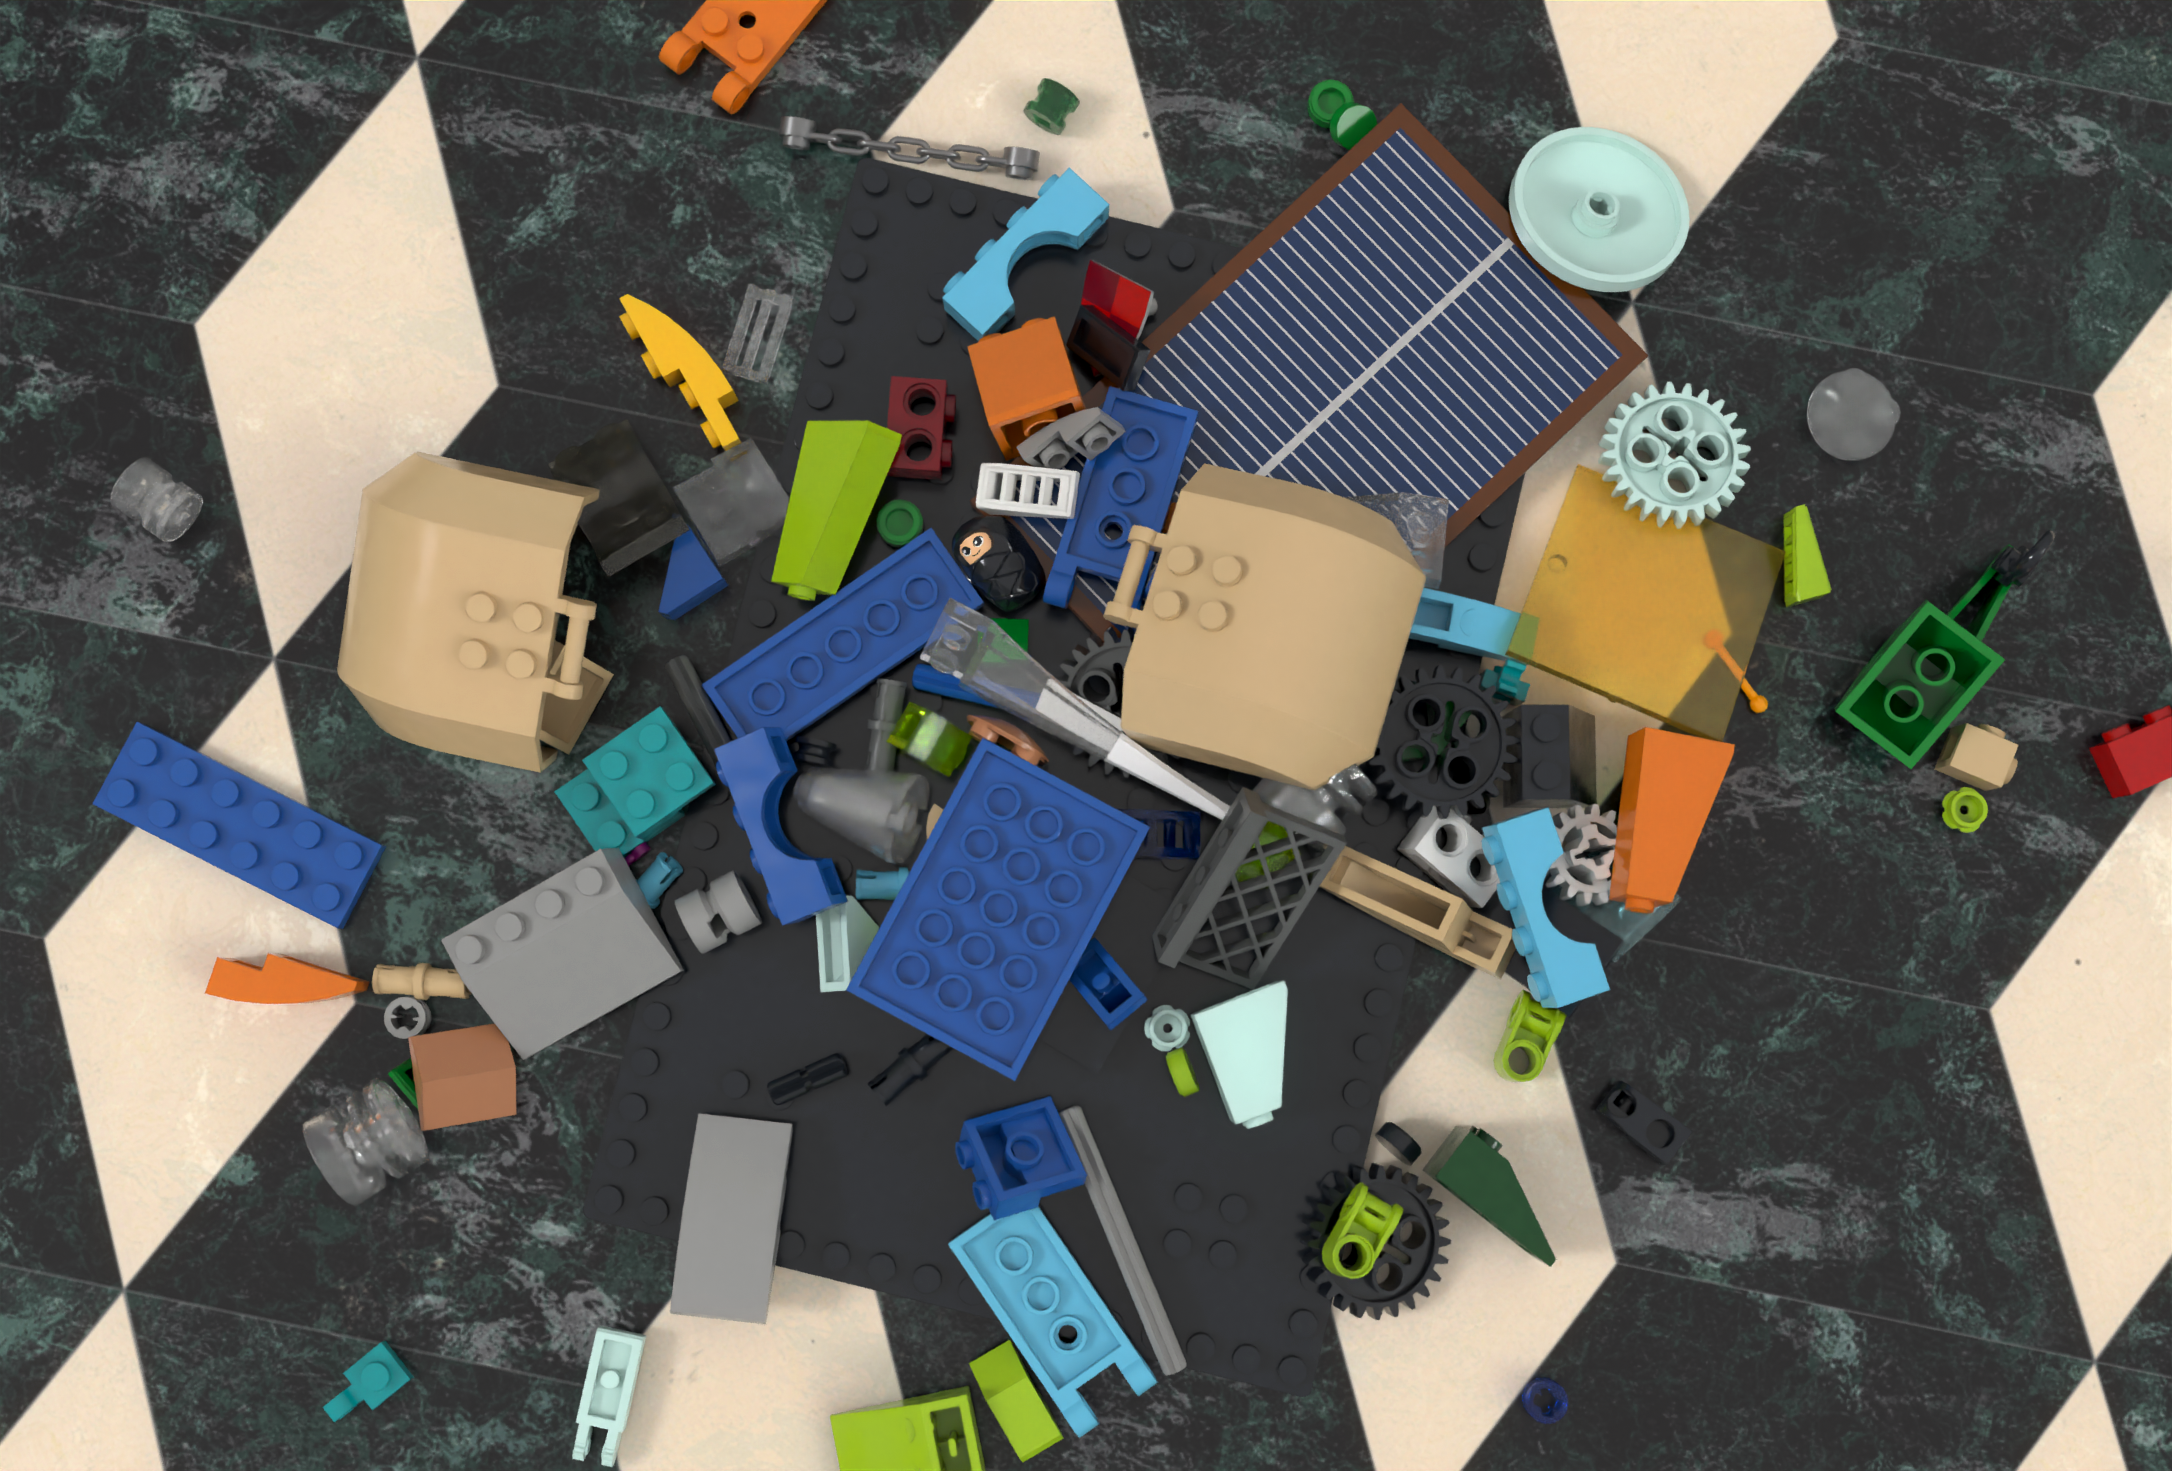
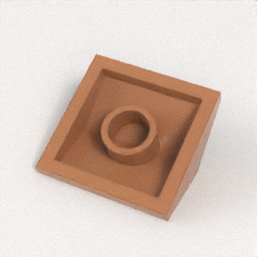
(463, 1076)

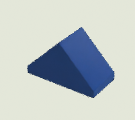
(689, 578)

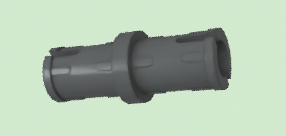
(886, 715)

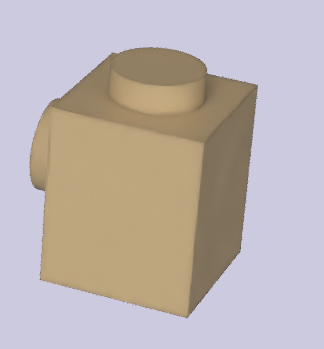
(1978, 756)

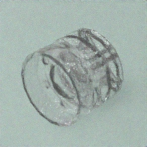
(1320, 804)
(361, 1144)

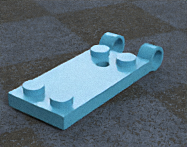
(1036, 1292)

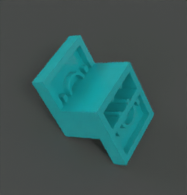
(635, 785)

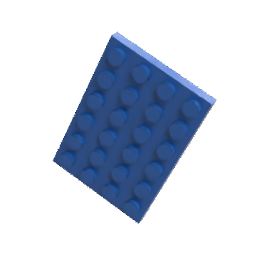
(998, 909)

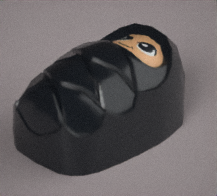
(998, 561)

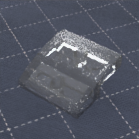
(734, 502)

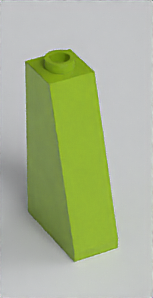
(830, 503)

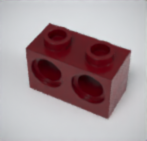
(918, 428)

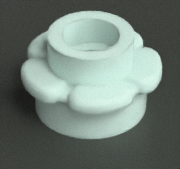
(1167, 1015)

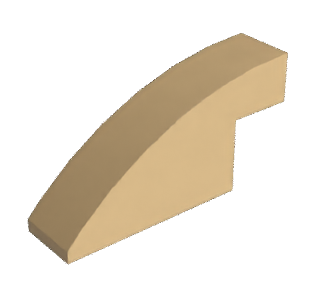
(1421, 911)

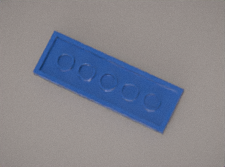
(842, 642)
(239, 825)

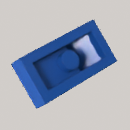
(1106, 985)

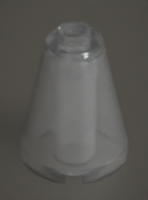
(866, 807)

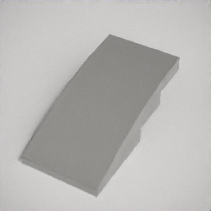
(731, 1219)

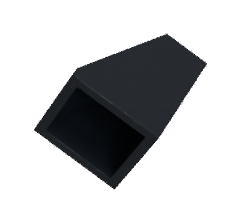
(1553, 758)

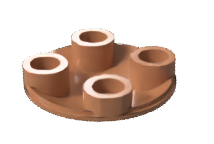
(1008, 736)

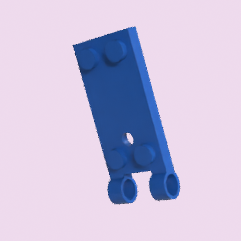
(1123, 487)

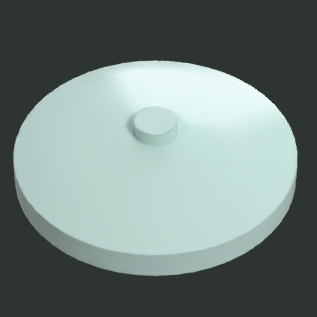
(1599, 209)

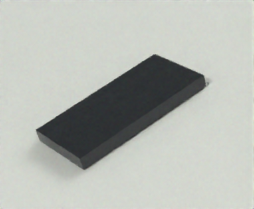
(1127, 937)

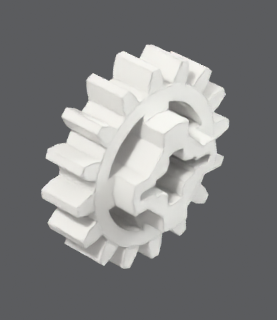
(1583, 836)

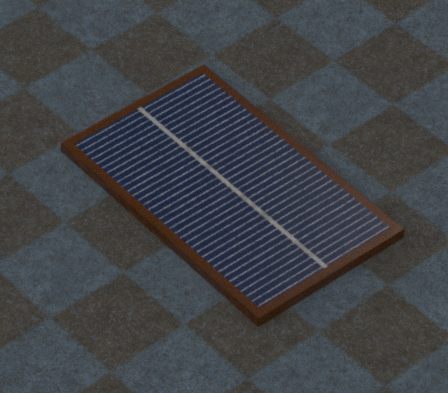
(1373, 348)

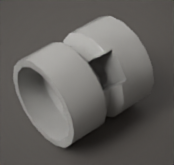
(718, 912)

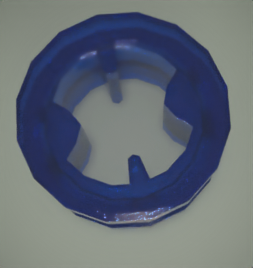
(1556, 1413)

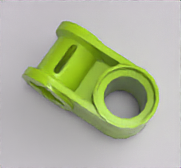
(1529, 1035)
(1362, 1230)

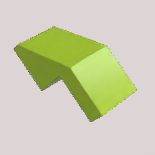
(1015, 1401)

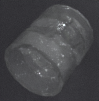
(150, 495)

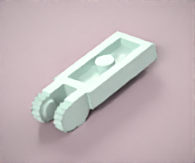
(608, 1390)

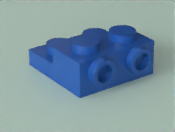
(1018, 1157)

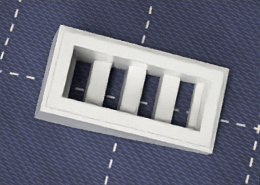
(998, 488)

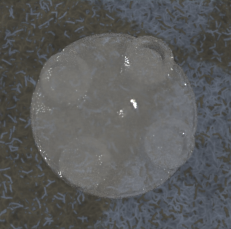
(1852, 415)

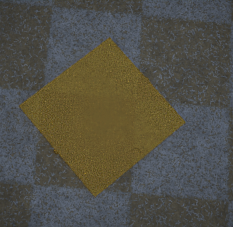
(1646, 608)

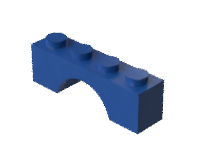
(756, 773)

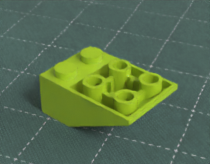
(911, 1435)

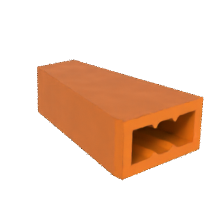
(1661, 813)

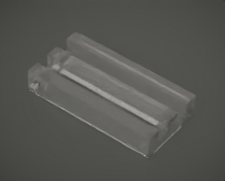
(768, 298)

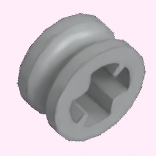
(391, 1015)

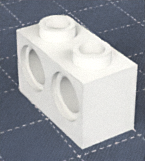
(1452, 864)

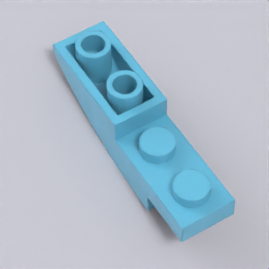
(1464, 624)

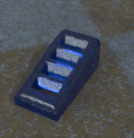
(1191, 833)

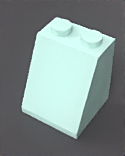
(1246, 1051)

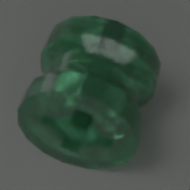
(1051, 106)

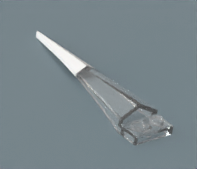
(1009, 678)

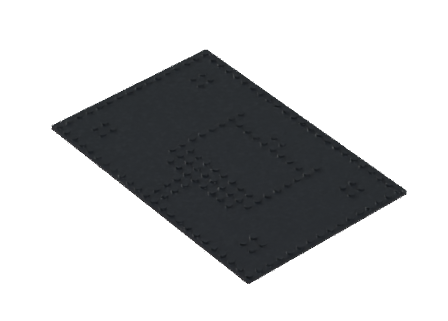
(879, 1185)

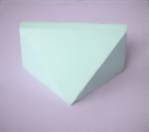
(842, 943)

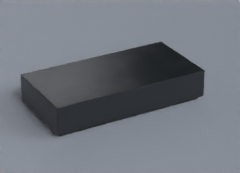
(1108, 347)

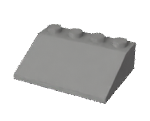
(563, 952)

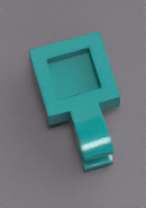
(1506, 681)
(372, 1380)

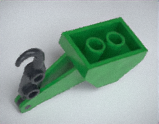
(1933, 664)

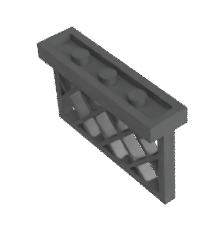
(1209, 885)

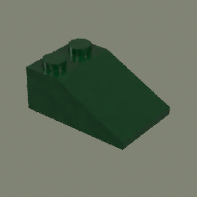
(1487, 1184)

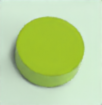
(1182, 1072)

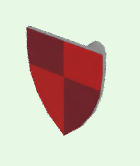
(1118, 298)

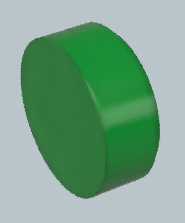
(1326, 99)
(1351, 124)
(899, 522)

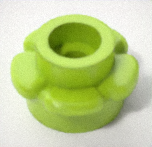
(1975, 805)

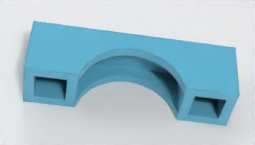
(1062, 215)
(1522, 854)

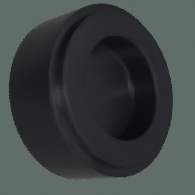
(1398, 1143)

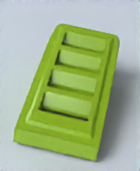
(1803, 564)

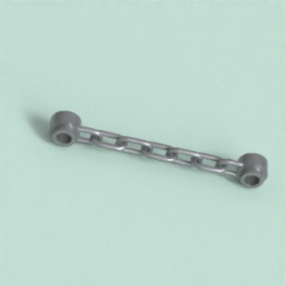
(799, 132)

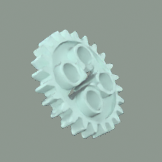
(1648, 482)

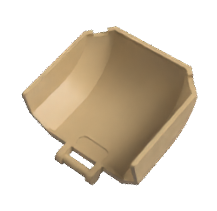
(463, 607)
(1266, 628)

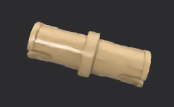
(418, 981)

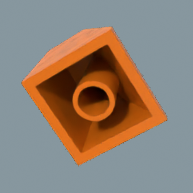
(1024, 381)

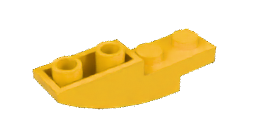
(679, 358)

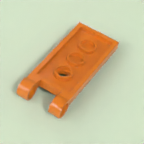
(745, 50)

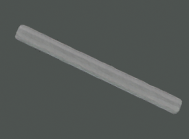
(1124, 1244)

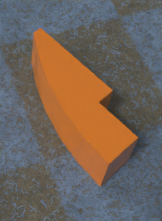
(280, 981)

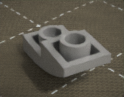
(1082, 432)

